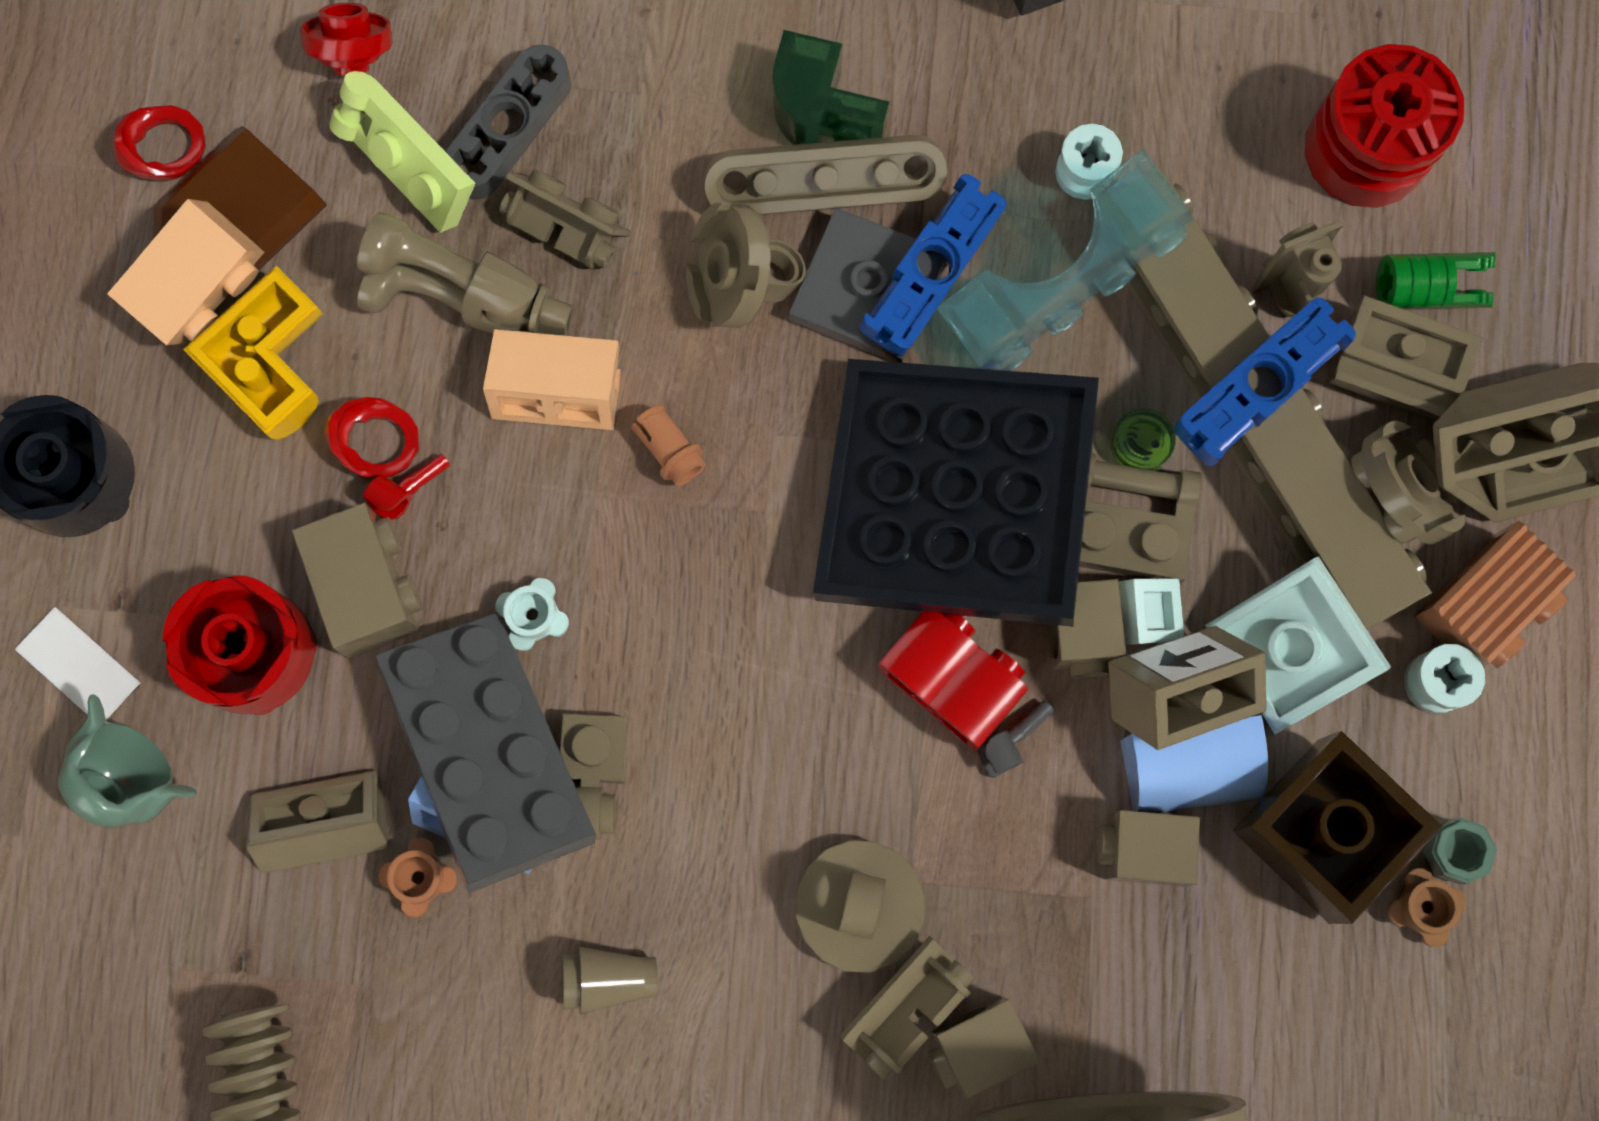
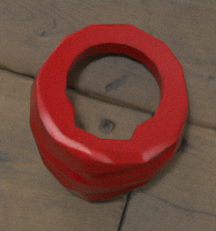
(134, 129)
(362, 411)

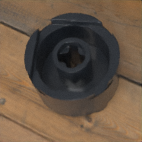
(62, 467)

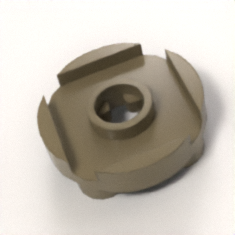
(1406, 485)

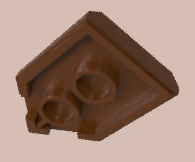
(249, 190)

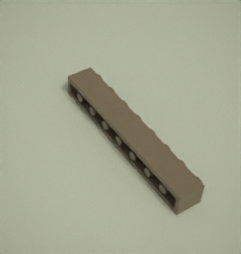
(1291, 456)

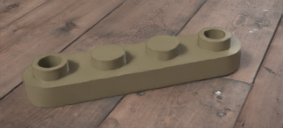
(828, 174)

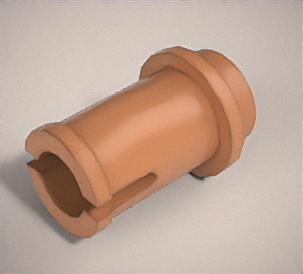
(669, 446)

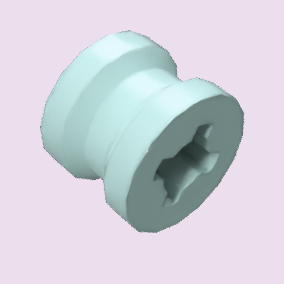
(1080, 174)
(1428, 682)

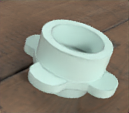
(515, 606)

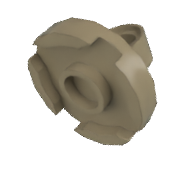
(735, 266)
(860, 906)

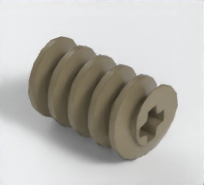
(251, 1066)

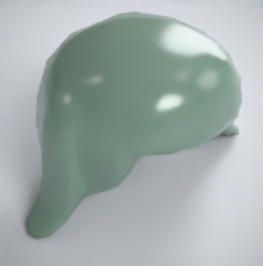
(100, 758)

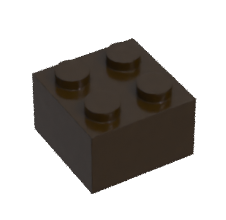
(1337, 829)

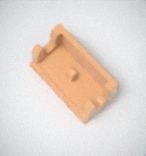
(552, 379)

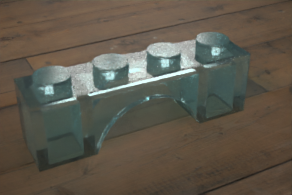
(1132, 218)

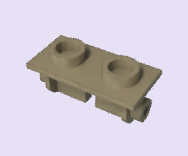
(586, 226)
(1301, 267)
(924, 986)

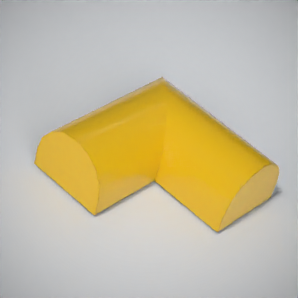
(244, 353)

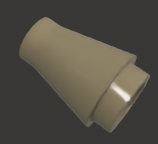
(606, 979)

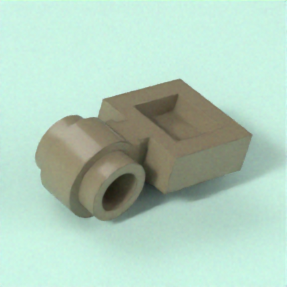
(594, 755)

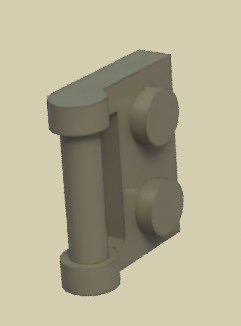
(1140, 540)

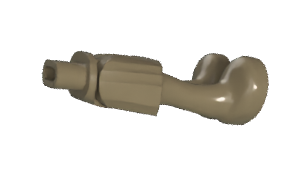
(485, 293)

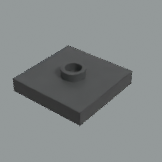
(850, 277)

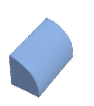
(1200, 771)

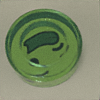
(1143, 439)

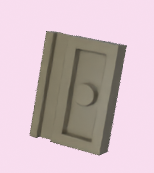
(1406, 359)

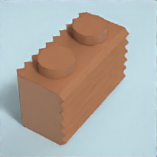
(1499, 596)

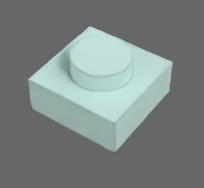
(1151, 610)

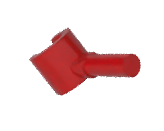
(392, 499)

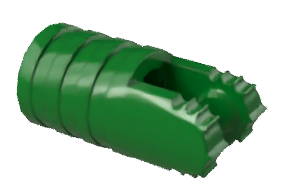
(1431, 280)

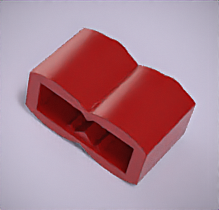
(954, 676)

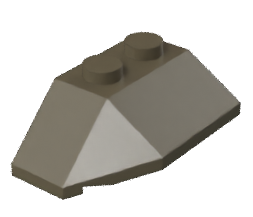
(1522, 443)

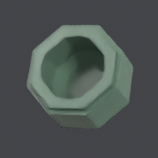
(1460, 851)

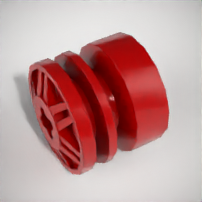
(1384, 125)

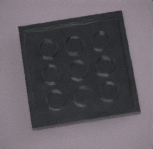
(958, 491)

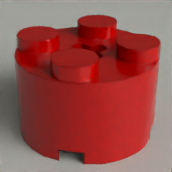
(202, 639)

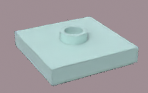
(1309, 640)

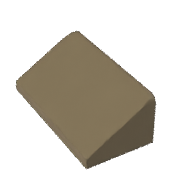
(316, 822)

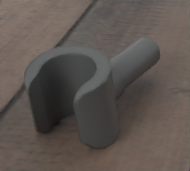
(1000, 751)

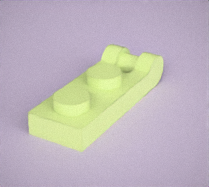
(401, 150)

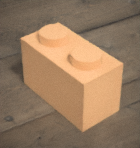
(187, 273)

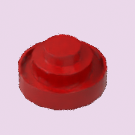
(346, 37)

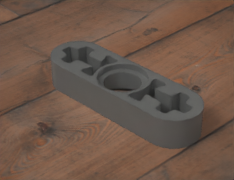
(504, 96)

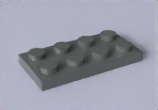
(484, 752)

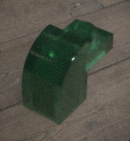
(808, 97)

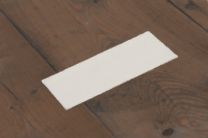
(76, 663)

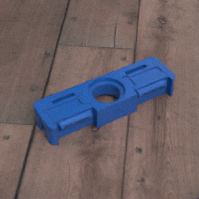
(913, 297)
(1235, 408)

